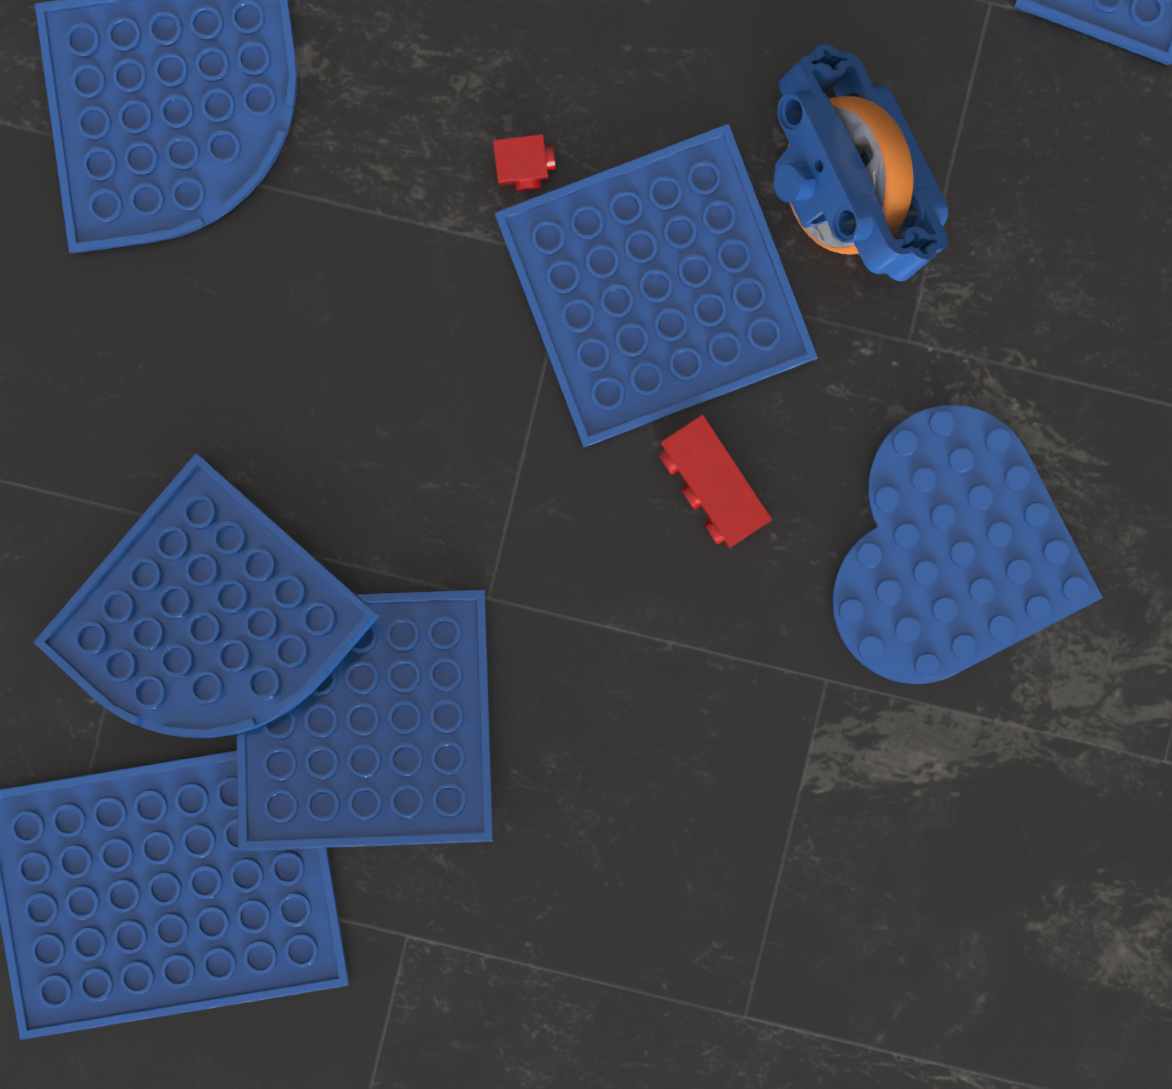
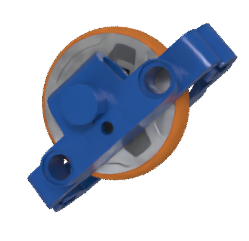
(856, 167)

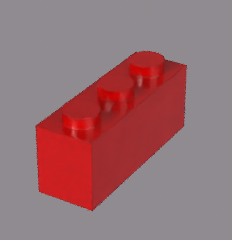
(713, 482)

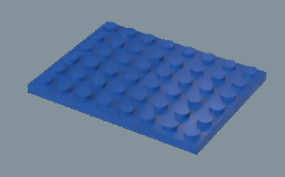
(141, 906)

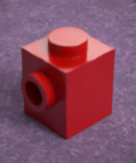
(523, 162)

